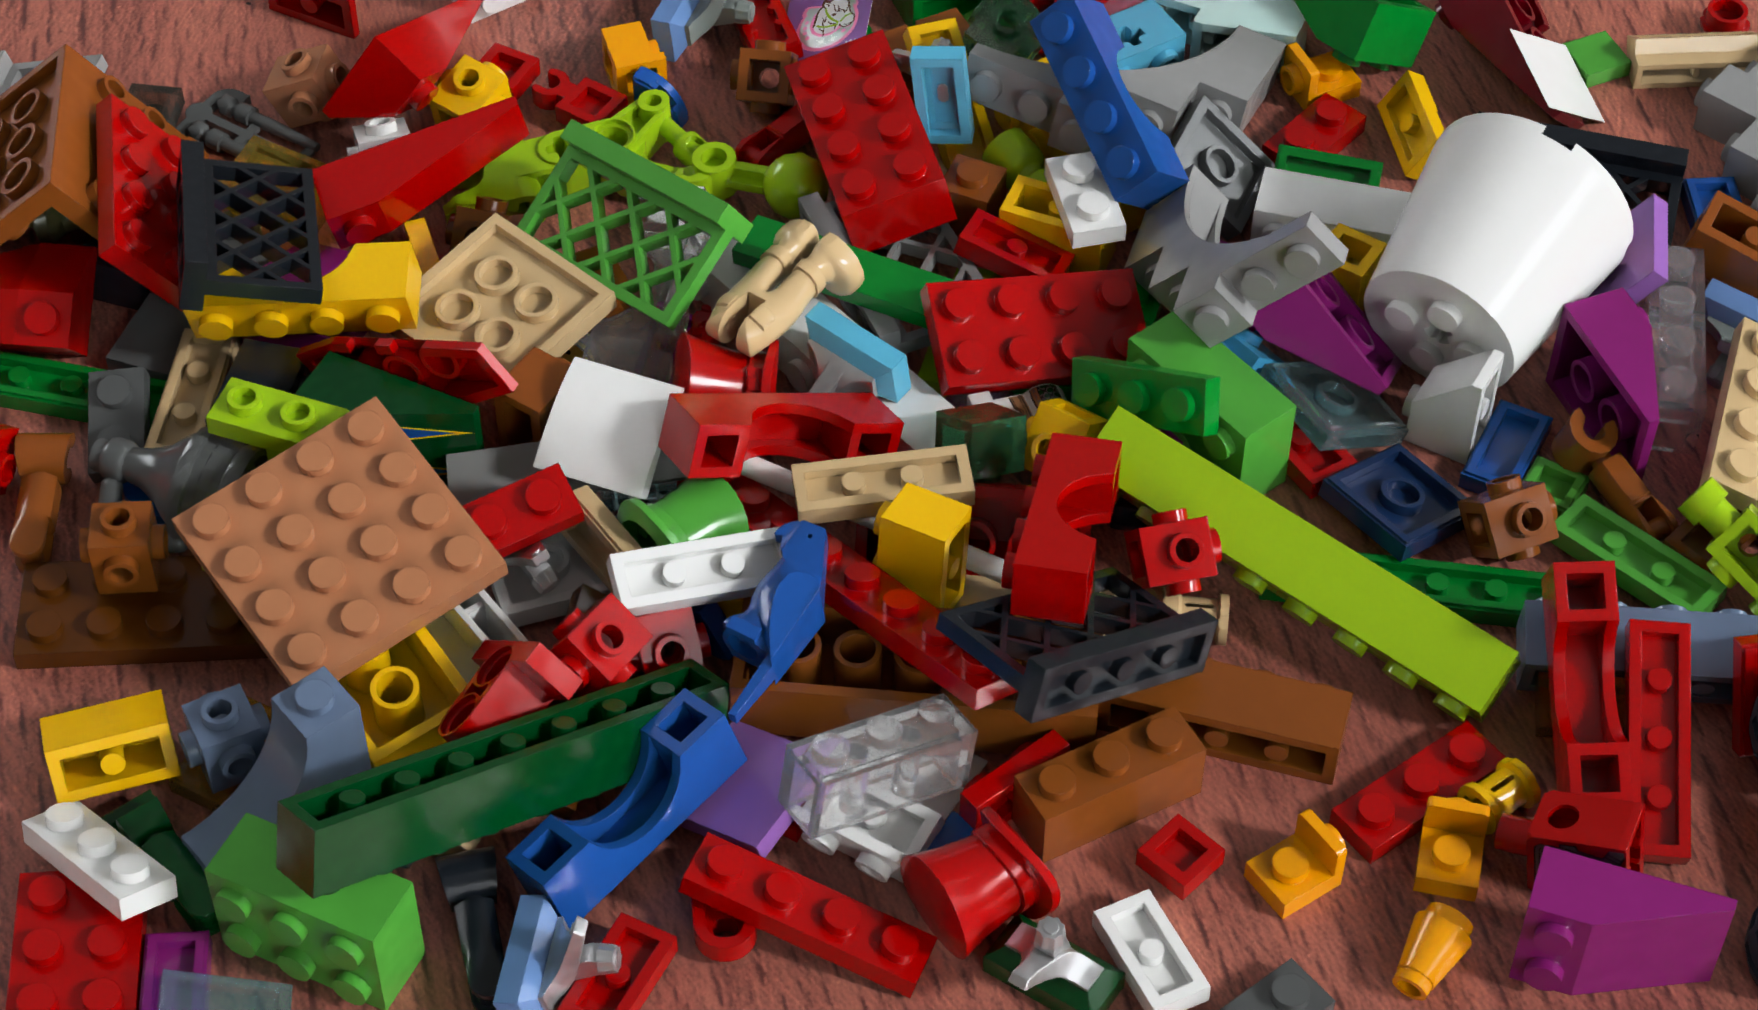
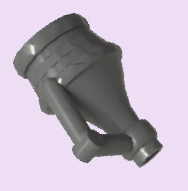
(173, 474)

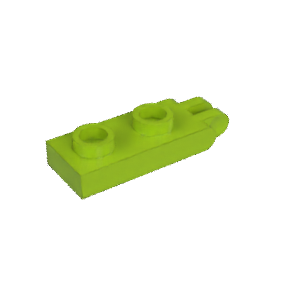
(267, 415)

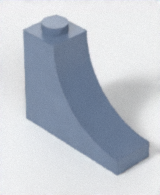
(310, 743)

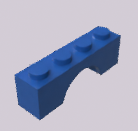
(1126, 145)
(680, 764)

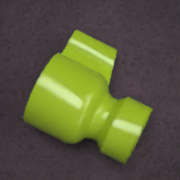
(1017, 154)

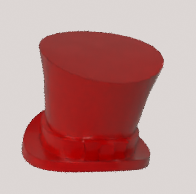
(720, 369)
(978, 884)

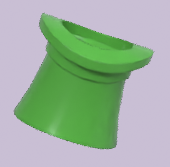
(688, 513)

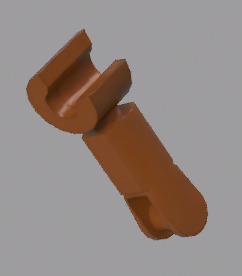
(42, 470)
(1611, 475)

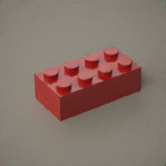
(870, 142)

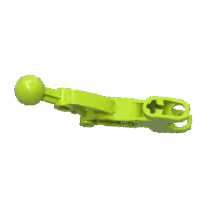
(643, 130)

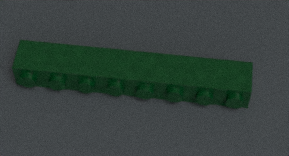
(476, 782)

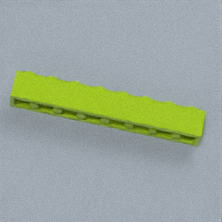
(1316, 574)

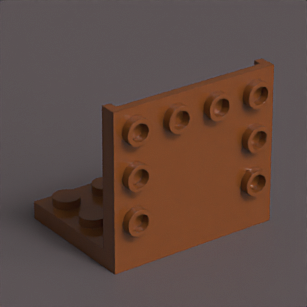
(52, 142)

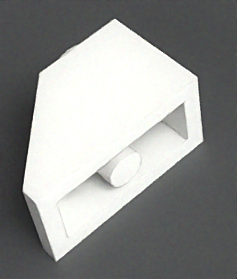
(1454, 405)

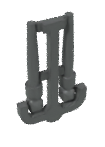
(229, 103)

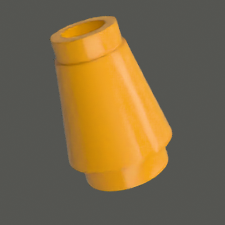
(1432, 949)

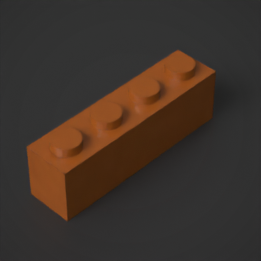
(1249, 717)

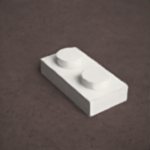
(1084, 200)
(1150, 954)

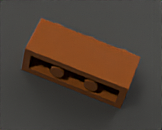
(1108, 784)

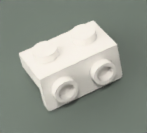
(883, 840)

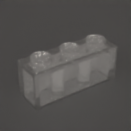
(876, 765)

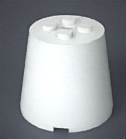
(1495, 245)

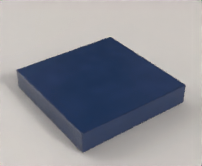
(1396, 501)

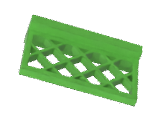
(661, 192)

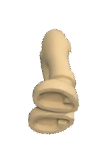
(782, 286)

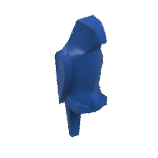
(782, 611)

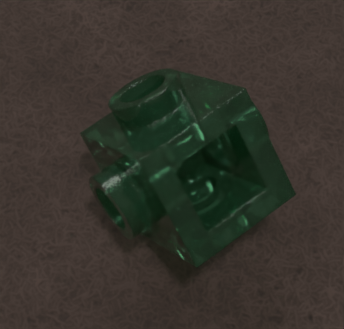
(1004, 27)

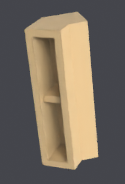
(1687, 57)

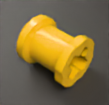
(1504, 790)

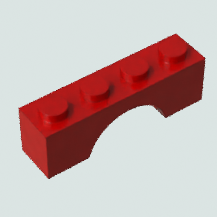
(719, 431)
(1049, 558)
(1580, 649)

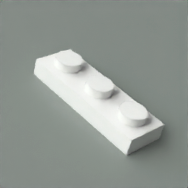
(693, 571)
(99, 859)

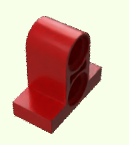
(510, 683)

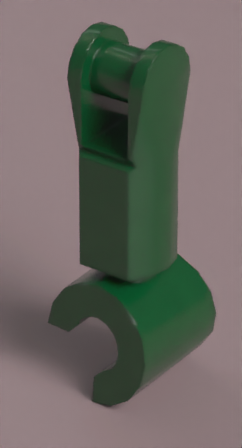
(150, 829)

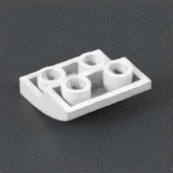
(606, 427)

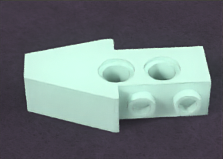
(1213, 21)

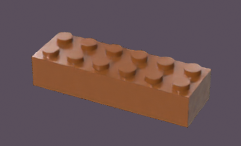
(854, 676)

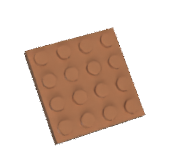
(340, 546)

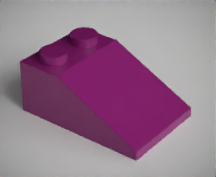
(1331, 332)
(1608, 370)
(1615, 928)

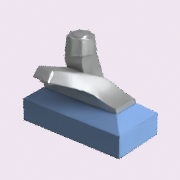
(548, 957)

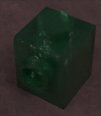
(992, 437)

